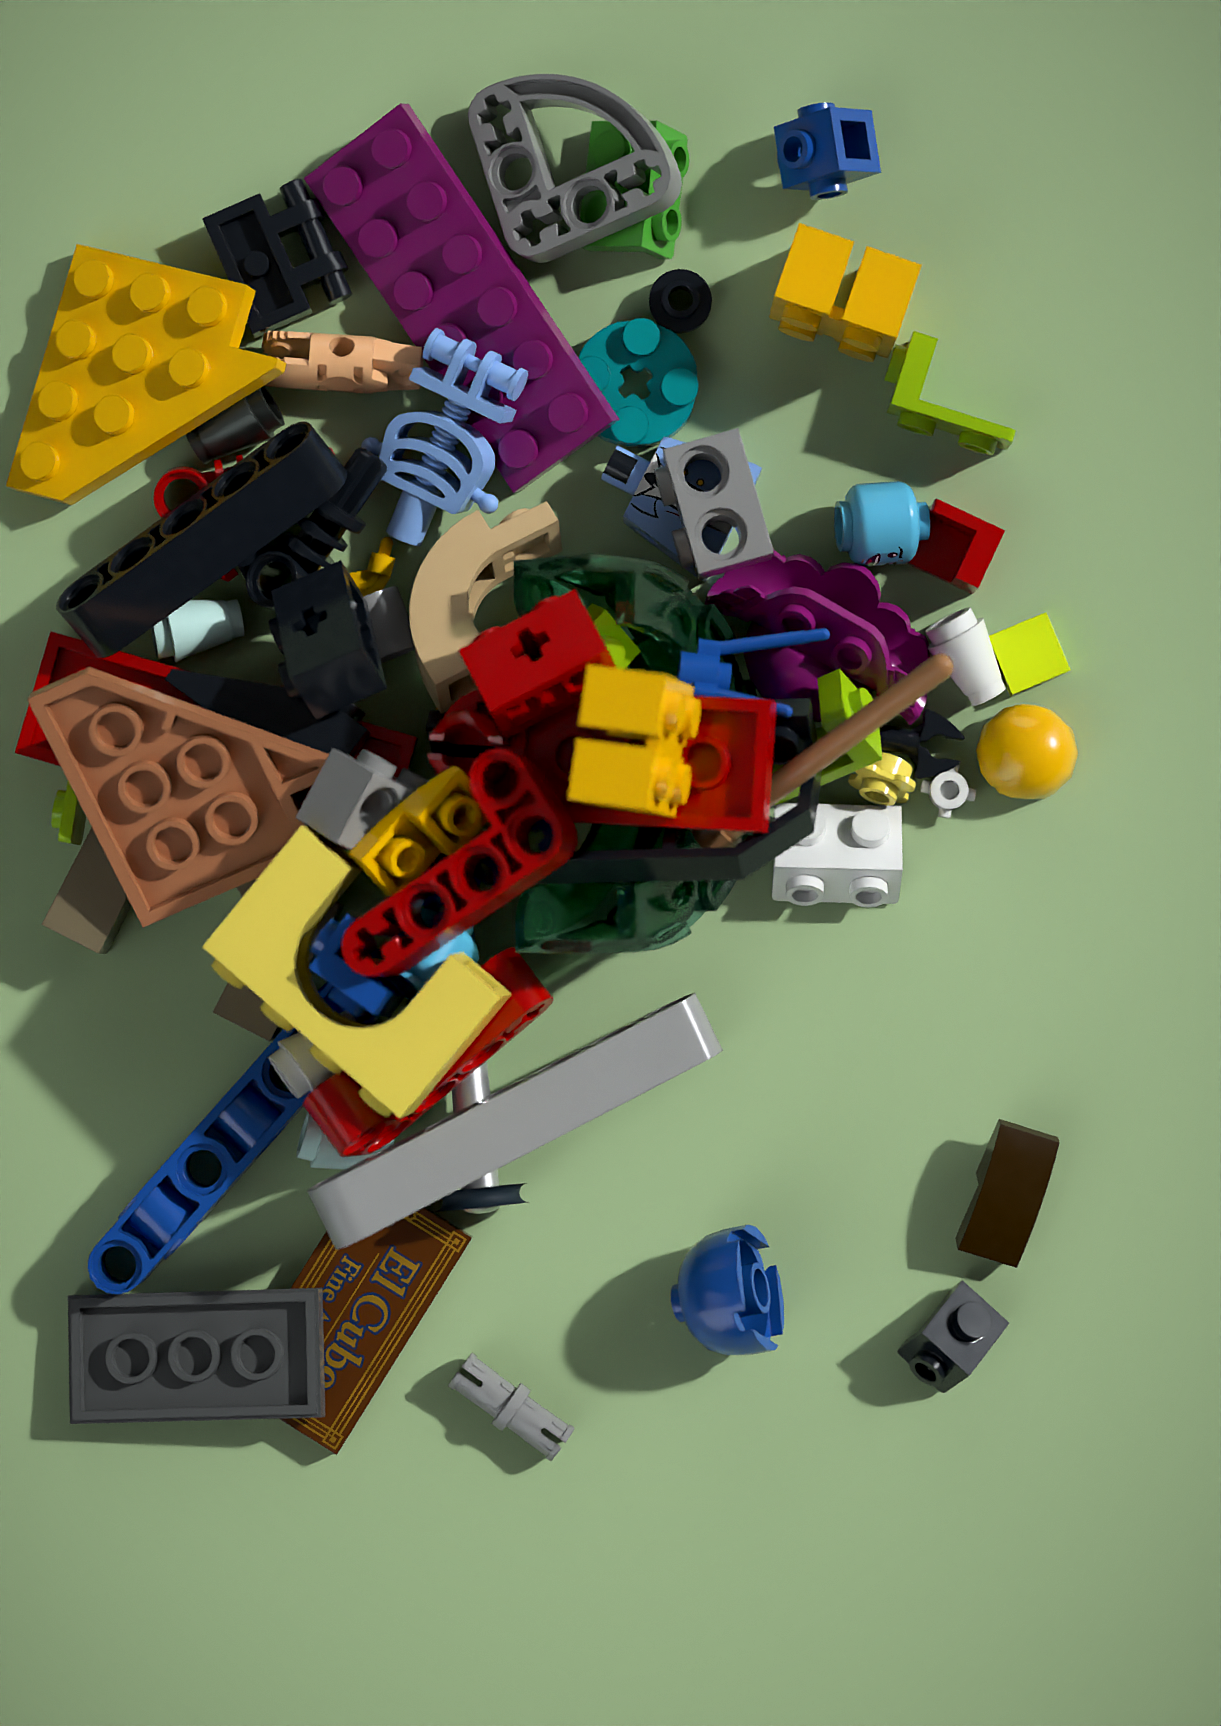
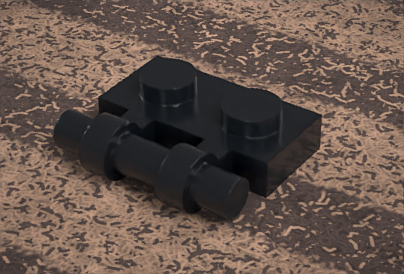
(254, 255)

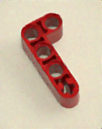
(455, 875)
(360, 1130)

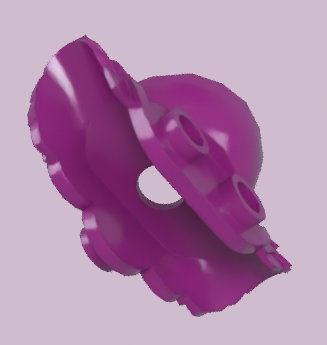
(794, 593)

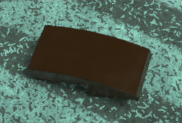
(1008, 1193)

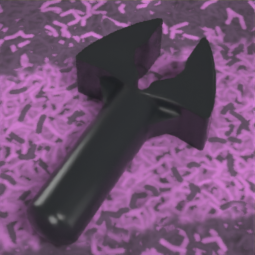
(908, 742)

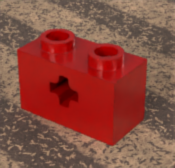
(529, 691)

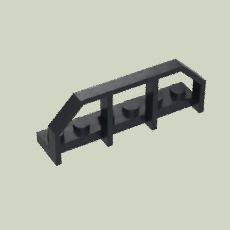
(688, 864)

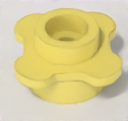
(884, 781)

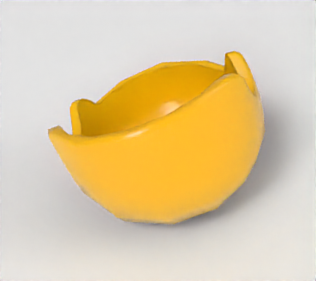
(1027, 752)

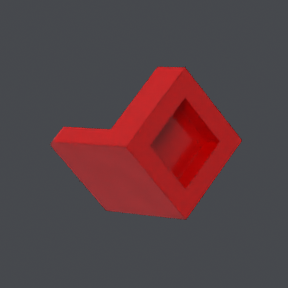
(957, 547)

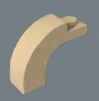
(457, 578)

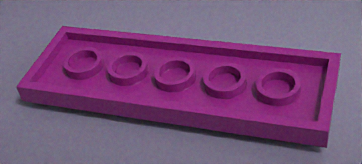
(451, 272)

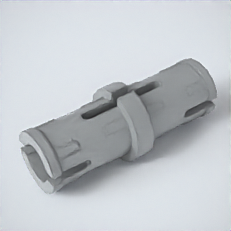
(511, 1407)

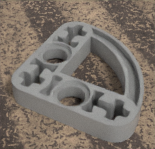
(540, 195)

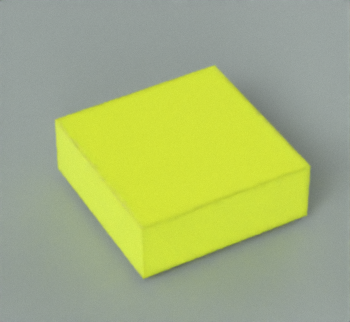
(1028, 654)

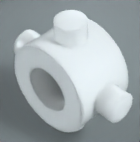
(948, 791)

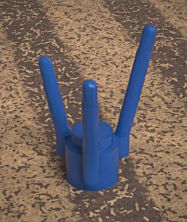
(713, 677)

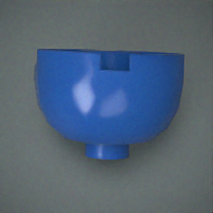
(728, 1294)

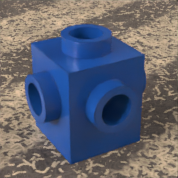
(826, 149)

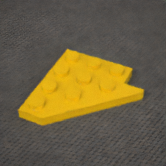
(130, 369)

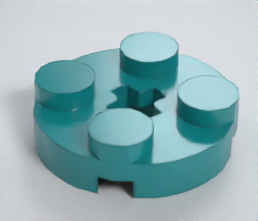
(672, 388)

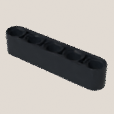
(202, 539)

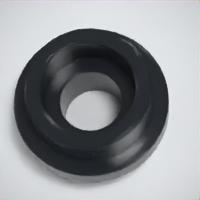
(676, 320)

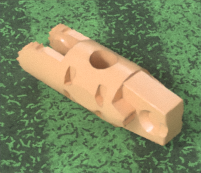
(342, 362)

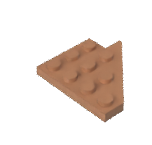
(173, 788)

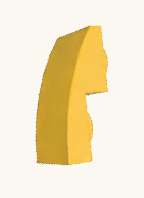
(413, 834)

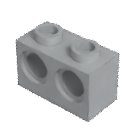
(730, 502)
(355, 795)

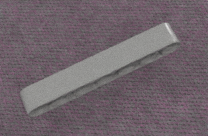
(514, 1121)

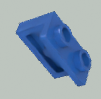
(350, 990)

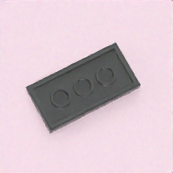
(196, 1356)

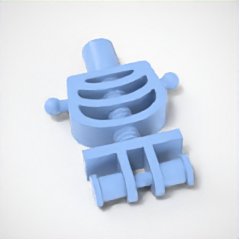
(431, 484)

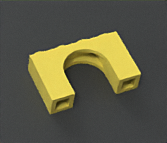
(268, 950)

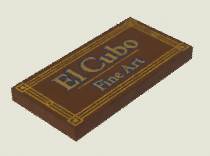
(371, 1308)

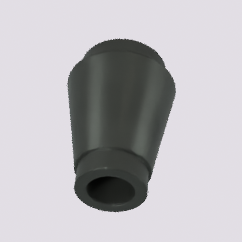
(237, 427)

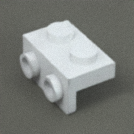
(846, 859)

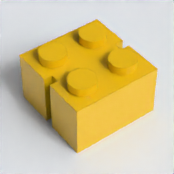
(811, 283)
(638, 708)

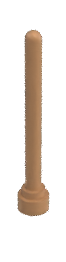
(843, 738)

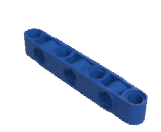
(172, 1200)

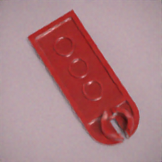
(726, 758)

